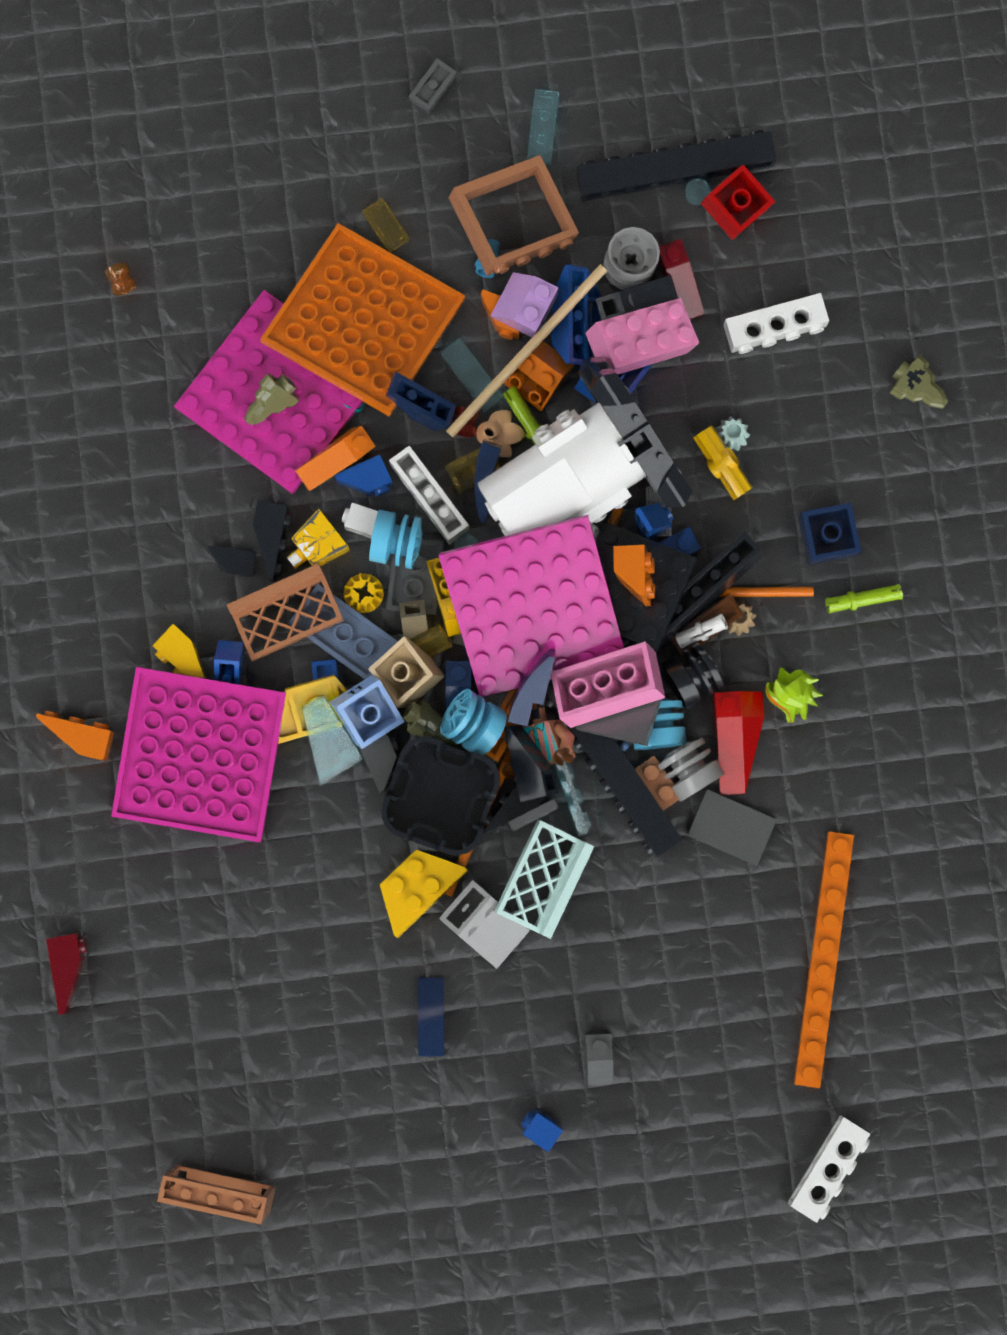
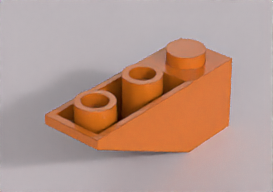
(84, 739)

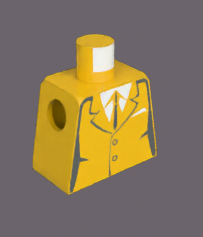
(317, 542)

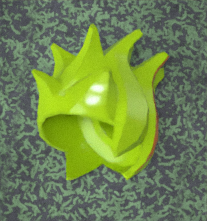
(793, 693)

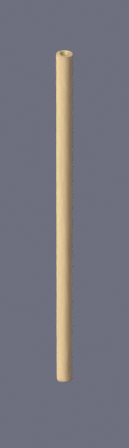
(521, 356)

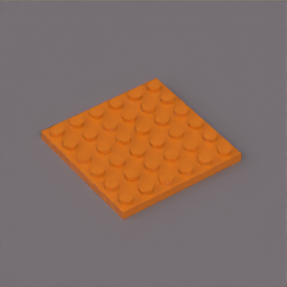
(362, 317)

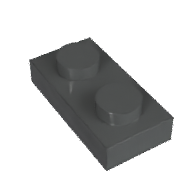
(432, 85)

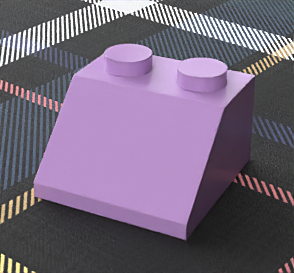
(525, 303)

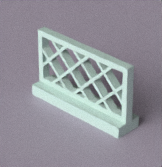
(559, 892)

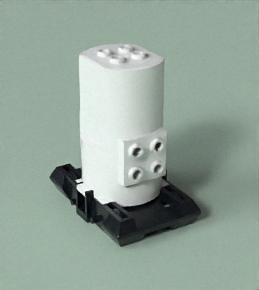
(584, 462)

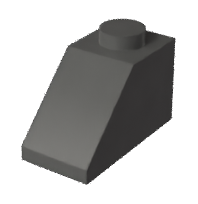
(381, 760)
(599, 1058)

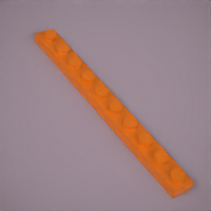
(823, 960)

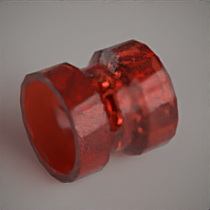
(469, 429)

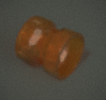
(120, 279)

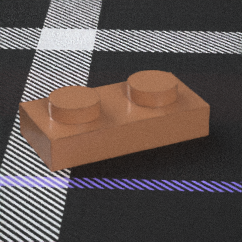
(656, 782)

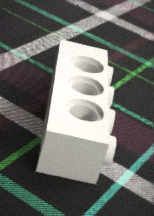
(811, 307)
(429, 495)
(815, 1175)

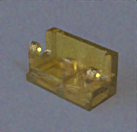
(463, 471)

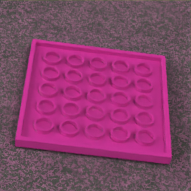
(228, 388)
(530, 597)
(198, 754)

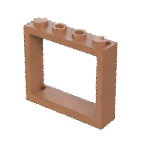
(520, 257)
(217, 1194)

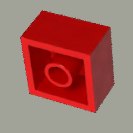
(737, 202)

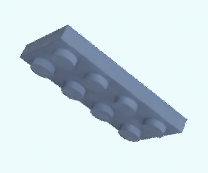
(353, 641)

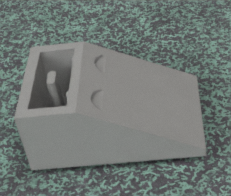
(480, 927)

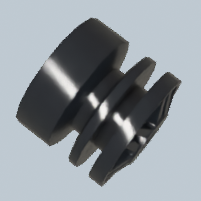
(692, 675)

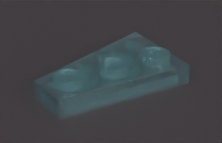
(573, 798)

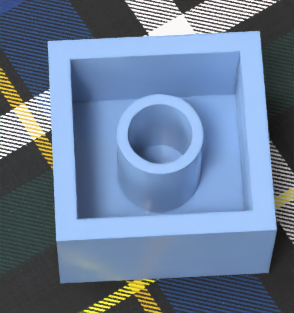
(367, 711)

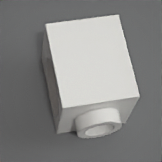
(359, 520)

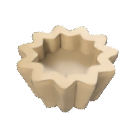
(744, 622)

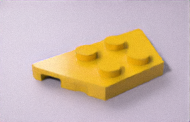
(297, 696)
(417, 887)

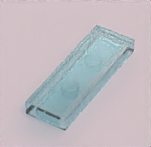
(543, 125)
(469, 372)

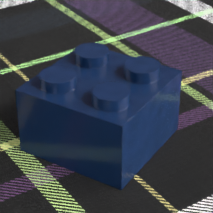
(829, 533)

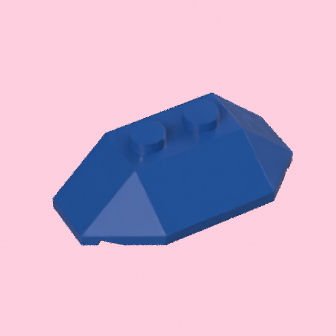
(569, 334)

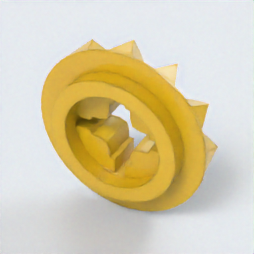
(369, 603)

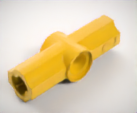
(722, 462)

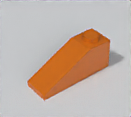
(335, 457)

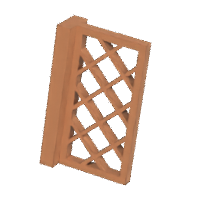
(283, 591)

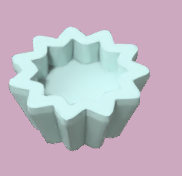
(733, 433)

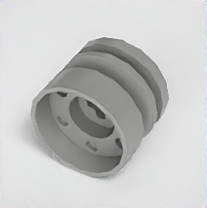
(627, 246)
(691, 769)

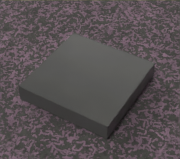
(532, 815)

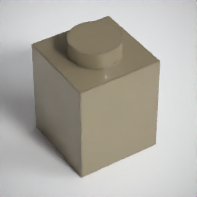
(413, 618)

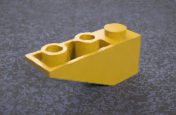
(443, 597)
(180, 652)

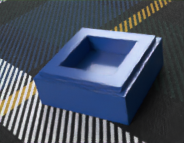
(324, 668)

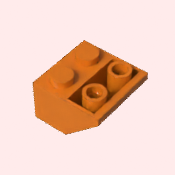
(540, 376)
(633, 569)

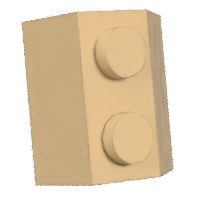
(406, 672)

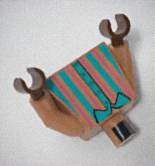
(550, 737)

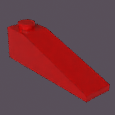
(737, 731)

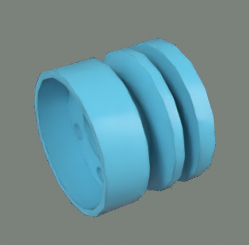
(395, 539)
(473, 722)
(664, 732)

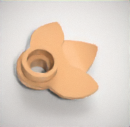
(503, 431)

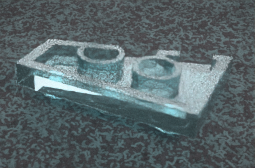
(328, 739)

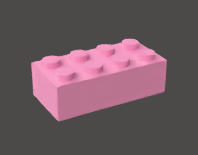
(643, 336)
(607, 684)

